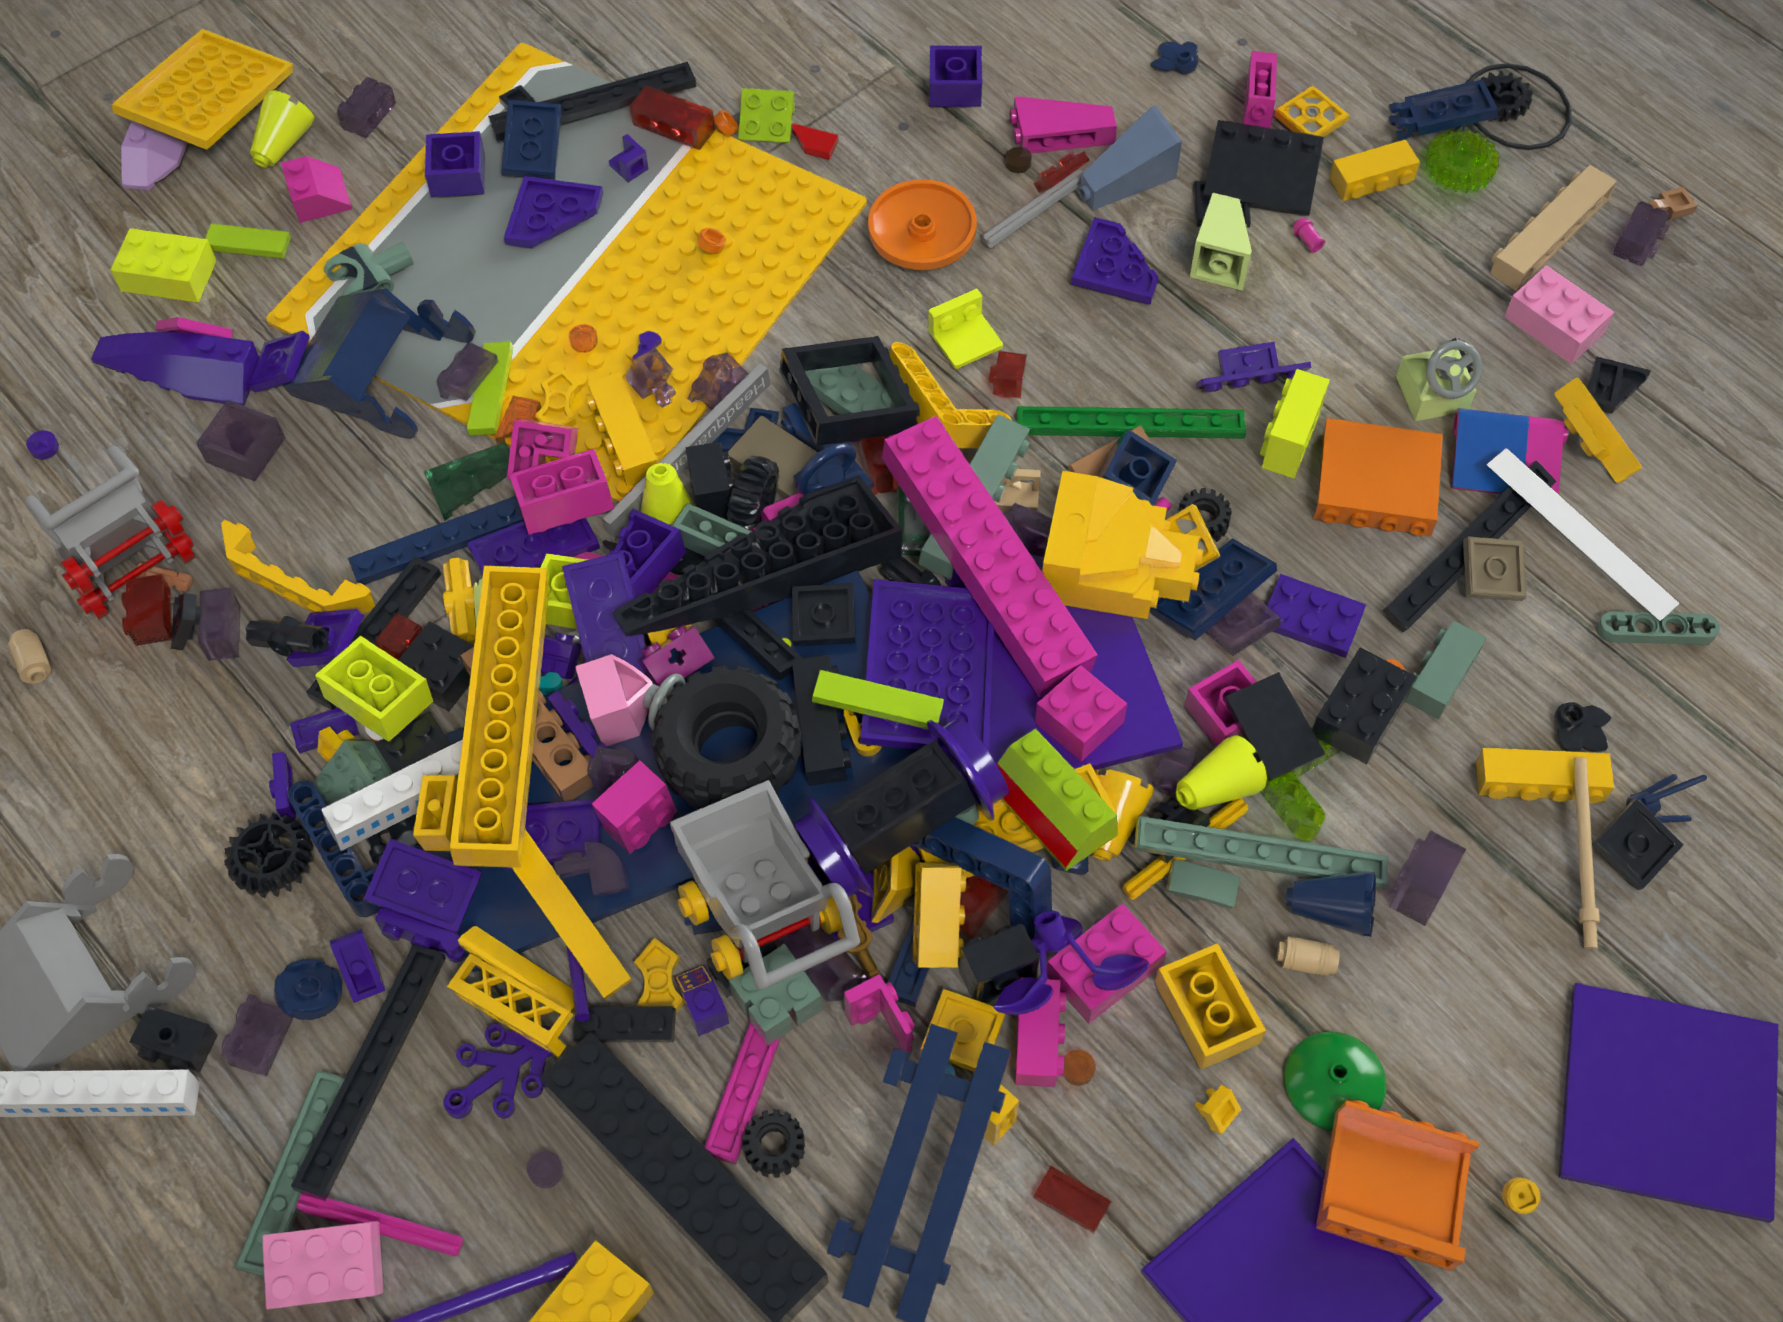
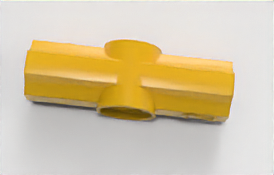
(460, 599)

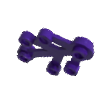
(505, 1067)

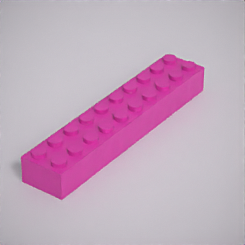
(988, 555)

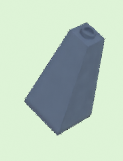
(1134, 162)

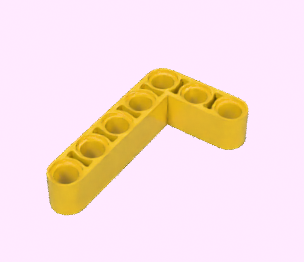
(964, 426)

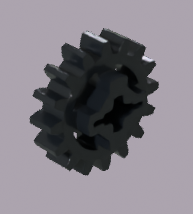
(1509, 95)

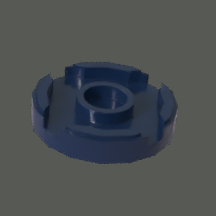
(308, 989)

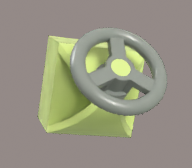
(1438, 380)

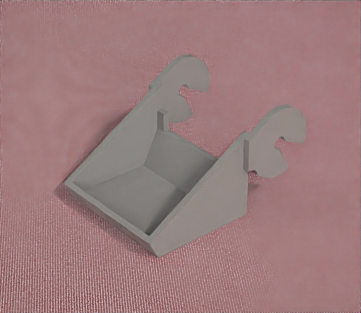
(50, 984)

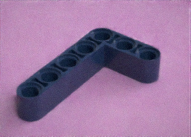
(336, 861)
(999, 862)

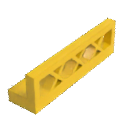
(508, 1015)

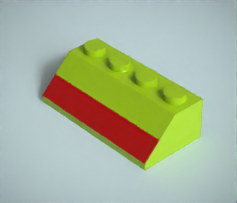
(1055, 801)

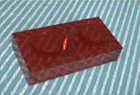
(1052, 175)

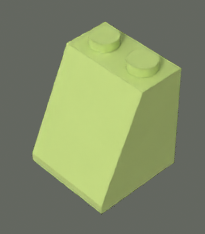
(1222, 244)

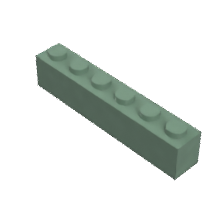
(992, 465)

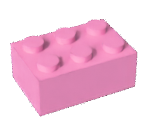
(1559, 314)
(322, 1265)

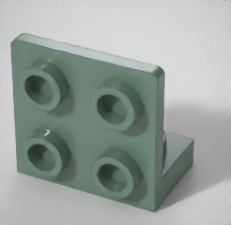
(350, 770)

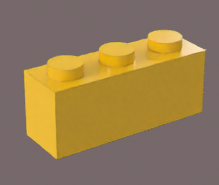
(1374, 170)
(938, 915)

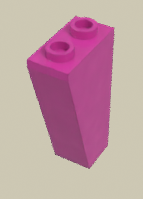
(1260, 89)
(1061, 125)

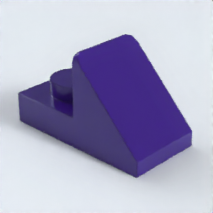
(357, 965)

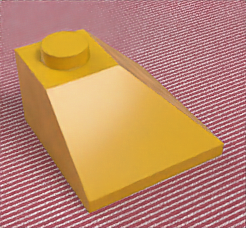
(893, 884)

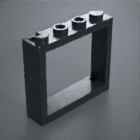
(855, 425)

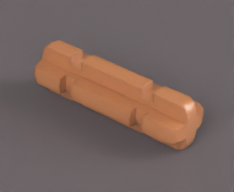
(181, 580)

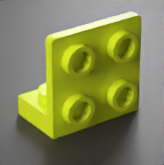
(963, 330)

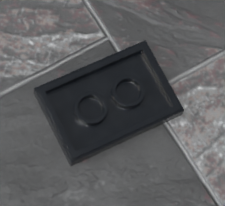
(1274, 726)

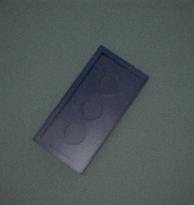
(1219, 590)

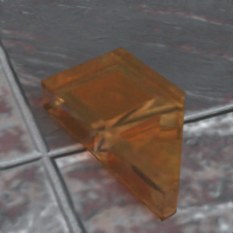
(517, 409)

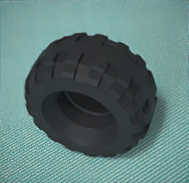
(717, 702)

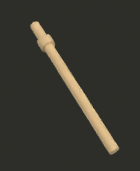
(1588, 913)

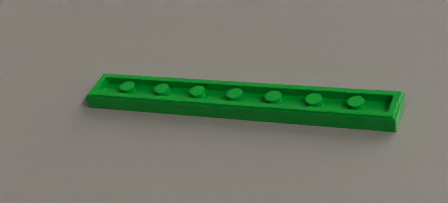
(1116, 421)

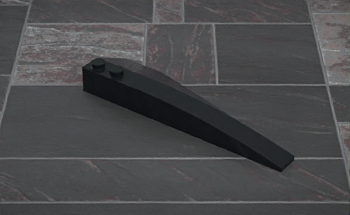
(805, 545)

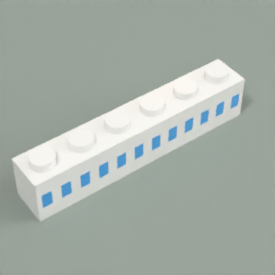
(388, 799)
(98, 1093)

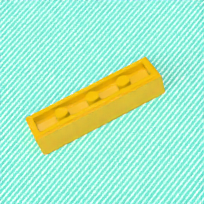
(516, 966)

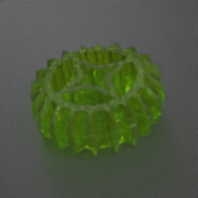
(1462, 160)

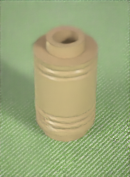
(29, 656)
(1308, 956)

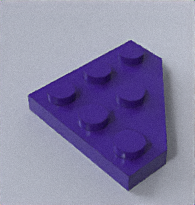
(548, 209)
(1114, 264)

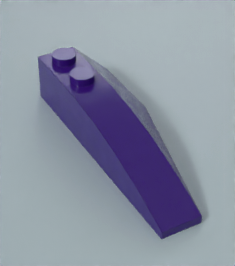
(188, 363)

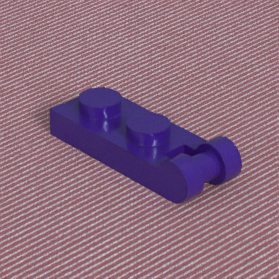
(399, 926)

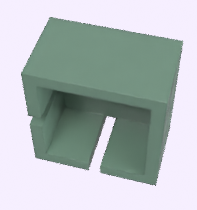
(771, 1005)

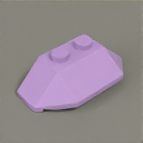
(148, 156)

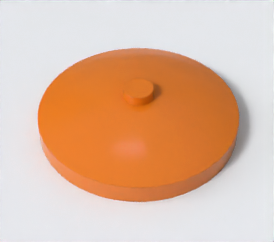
(922, 224)

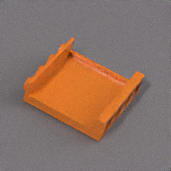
(1379, 477)
(1396, 1184)

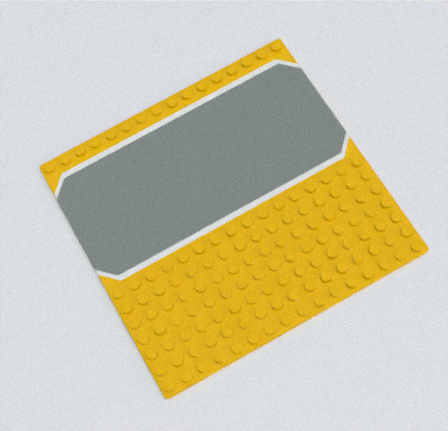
(617, 271)

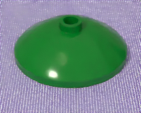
(1315, 1088)

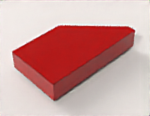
(815, 141)

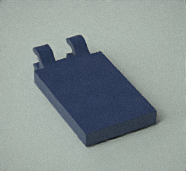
(1443, 109)

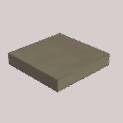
(1494, 568)

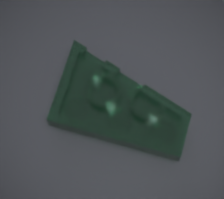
(465, 477)

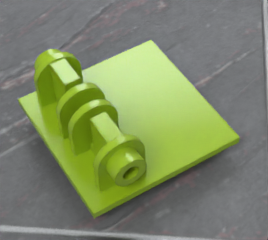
(766, 115)

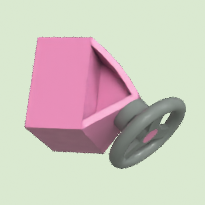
(621, 697)

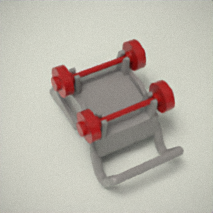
(108, 529)

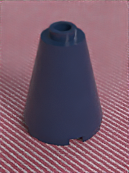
(1337, 901)

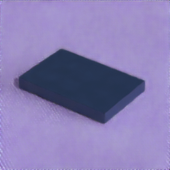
(531, 139)

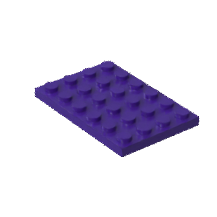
(932, 645)

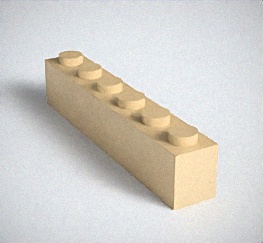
(1552, 227)

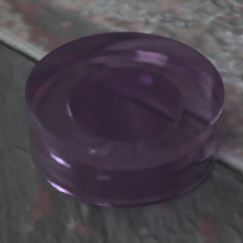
(545, 1169)

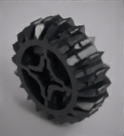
(753, 491)
(276, 863)

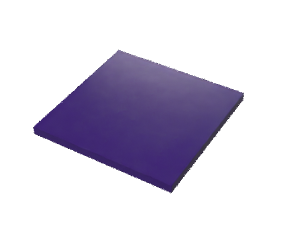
(1120, 666)
(1671, 1102)
(1268, 1263)

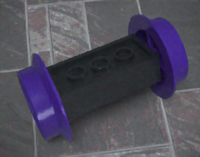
(902, 805)

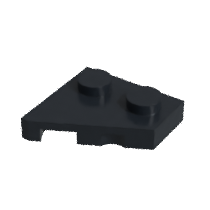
(1614, 382)
(185, 618)

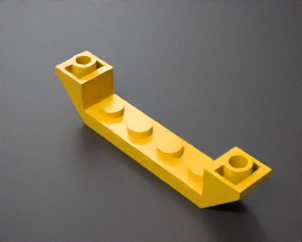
(238, 552)

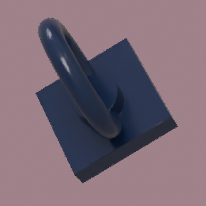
(830, 467)

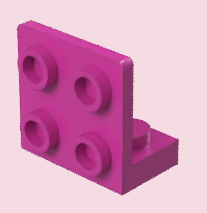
(875, 996)

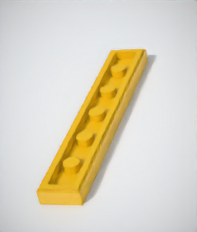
(570, 921)

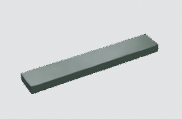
(280, 1201)

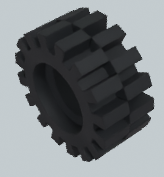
(1213, 505)
(773, 1123)

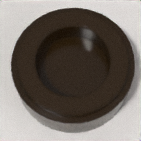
(1018, 159)

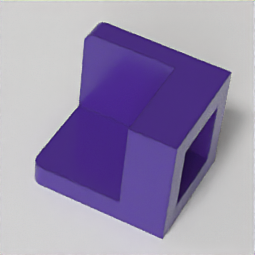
(631, 161)

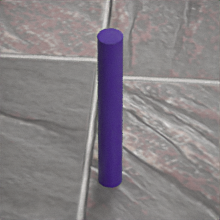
(578, 988)

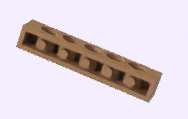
(566, 780)

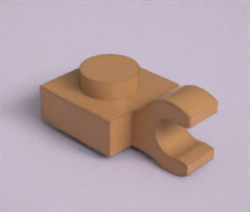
(1676, 202)

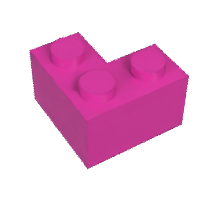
(535, 440)

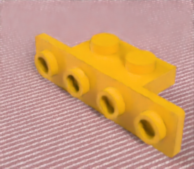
(1596, 430)

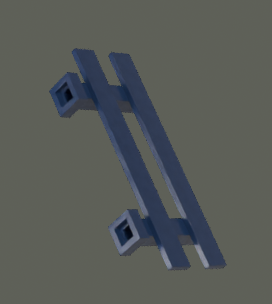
(874, 1244)

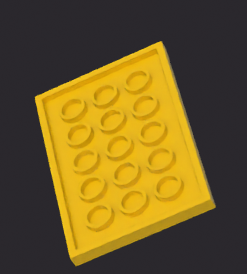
(203, 89)

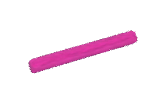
(389, 1225)

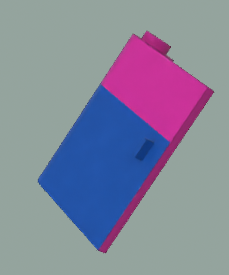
(1486, 434)

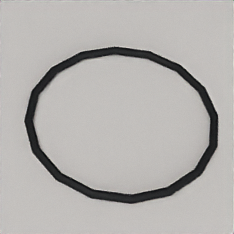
(1550, 82)

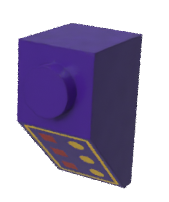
(702, 1000)

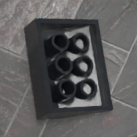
(1264, 167)

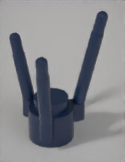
(1652, 801)

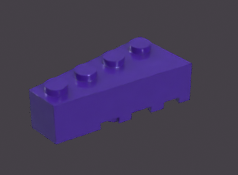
(649, 550)

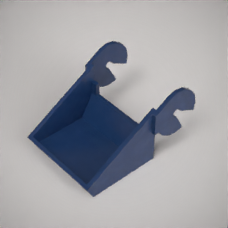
(353, 346)

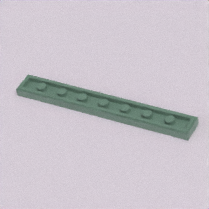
(1254, 851)

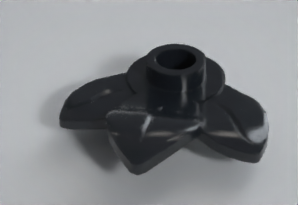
(1584, 730)

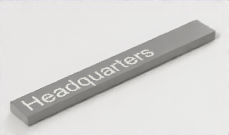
(703, 433)

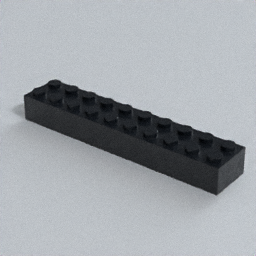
(684, 1181)

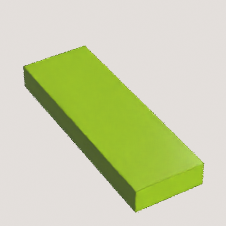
(248, 240)

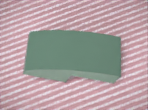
(1203, 883)

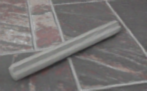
(1031, 209)

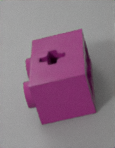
(692, 657)

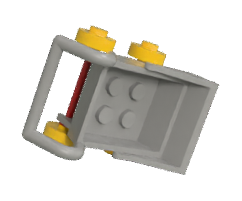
(757, 884)

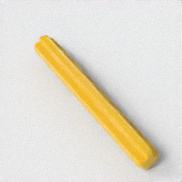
(1158, 868)

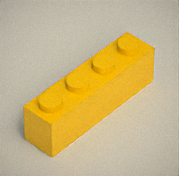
(622, 428)
(1540, 774)

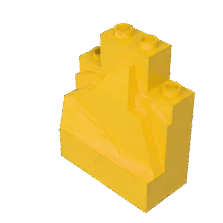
(1115, 549)

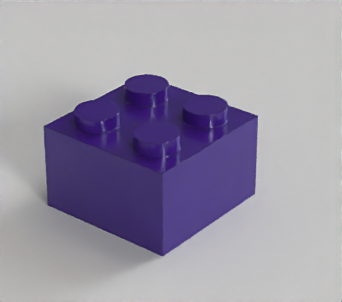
(955, 76)
(455, 164)

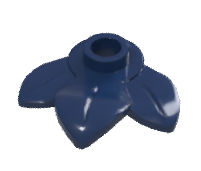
(1178, 57)

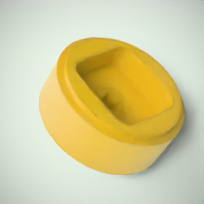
(1521, 1195)

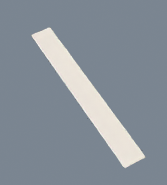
(1583, 534)

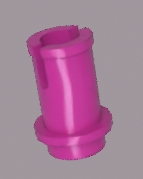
(1304, 229)

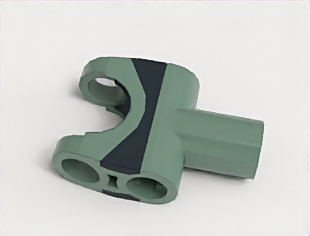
(368, 270)

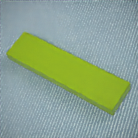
(490, 394)
(876, 700)

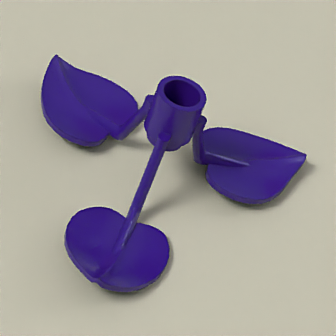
(1053, 935)

